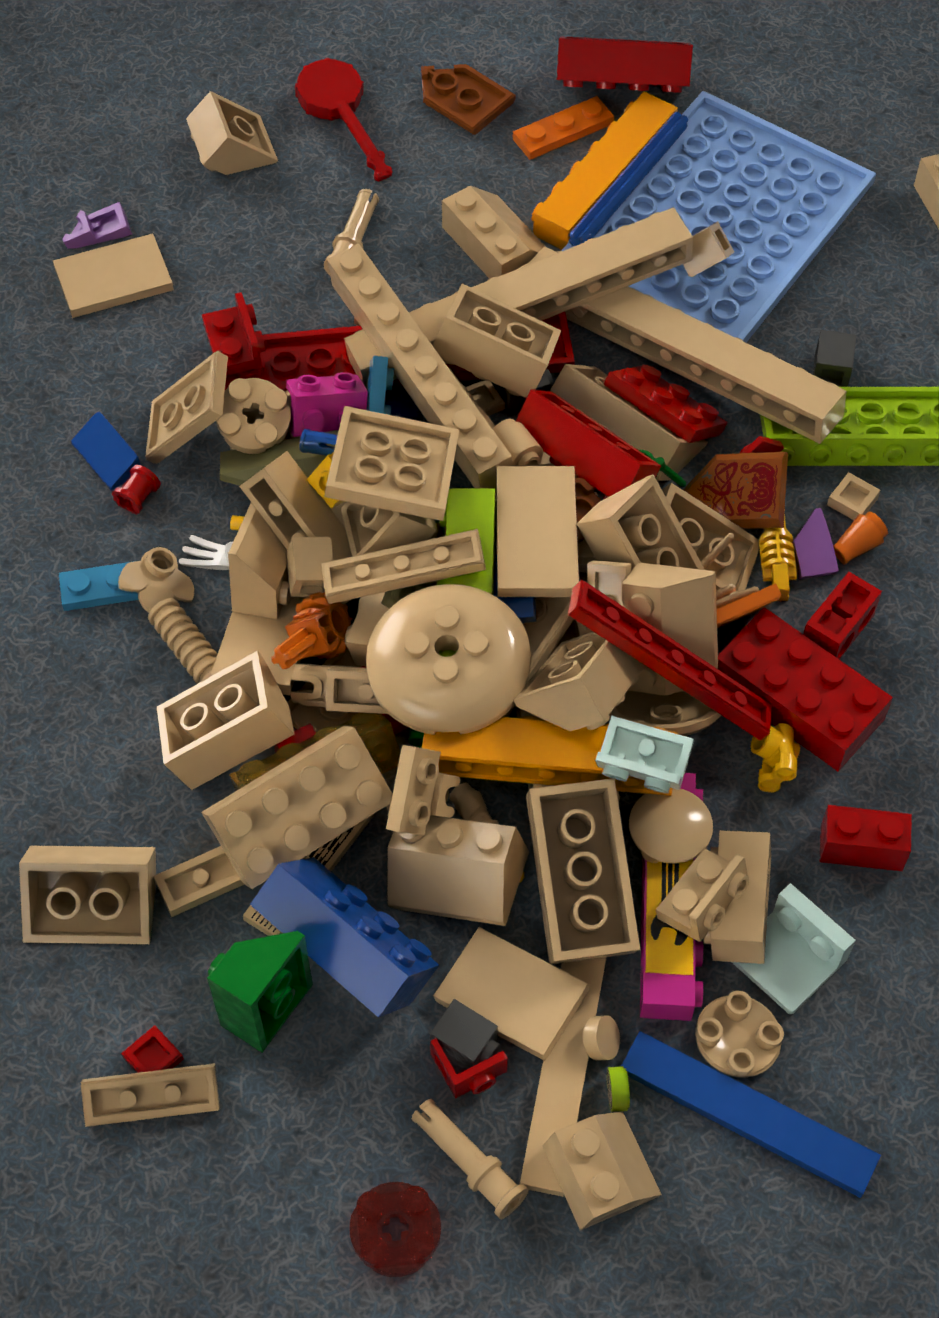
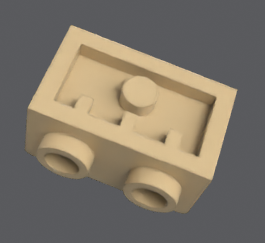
(703, 894)

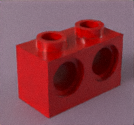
(843, 615)

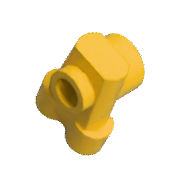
(778, 756)

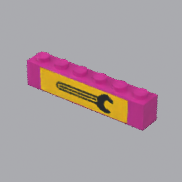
(667, 954)

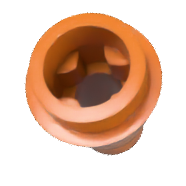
(861, 536)

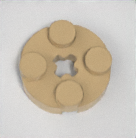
(265, 432)

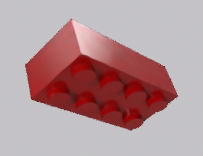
(624, 61)
(807, 687)

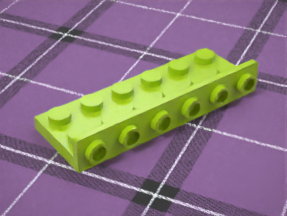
(877, 430)

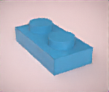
(379, 381)
(93, 587)

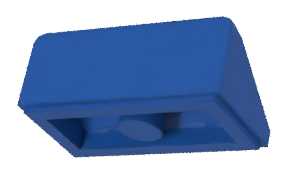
(105, 451)

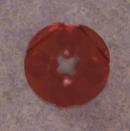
(416, 1244)

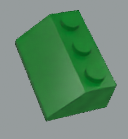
(260, 985)

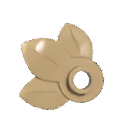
(156, 583)

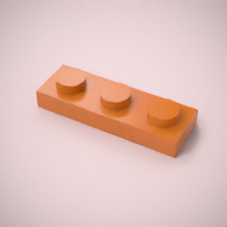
(563, 127)

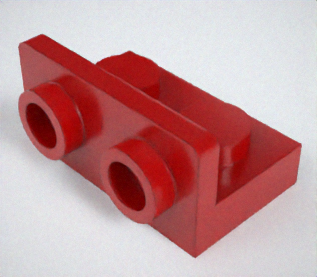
(234, 336)

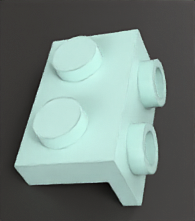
(644, 754)

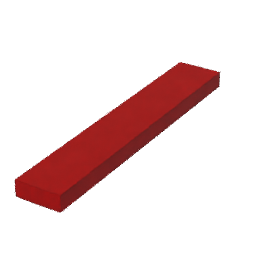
(670, 659)

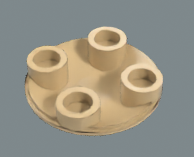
(670, 826)
(738, 1035)

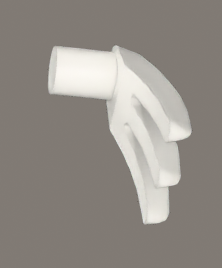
(216, 560)

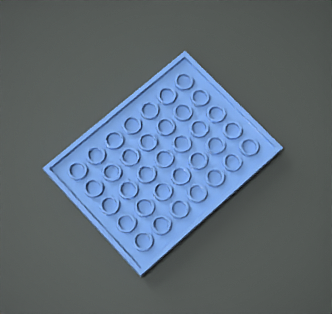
(765, 189)

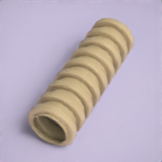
(183, 638)

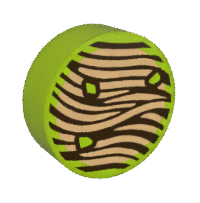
(618, 1089)

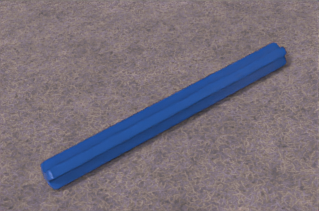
(629, 179)

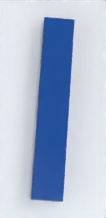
(751, 1114)

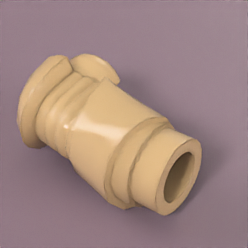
(470, 804)

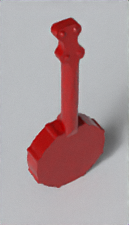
(334, 91)

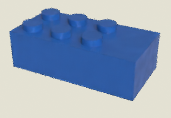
(346, 935)

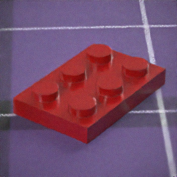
(666, 403)

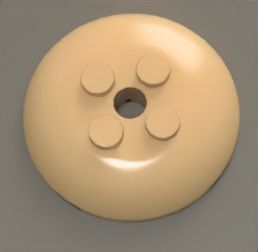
(451, 691)

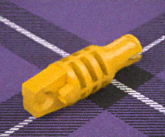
(778, 558)

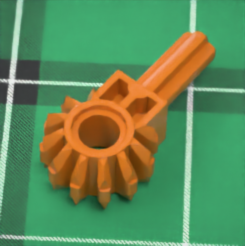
(314, 632)

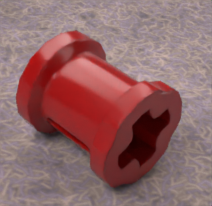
(136, 489)

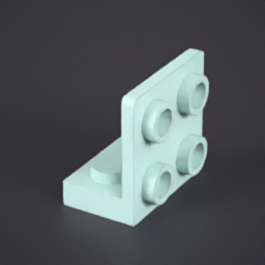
(800, 951)

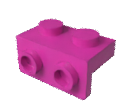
(320, 401)

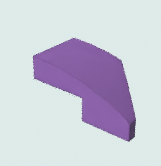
(98, 227)
(814, 548)

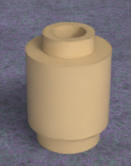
(519, 443)

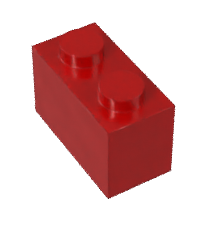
(865, 838)

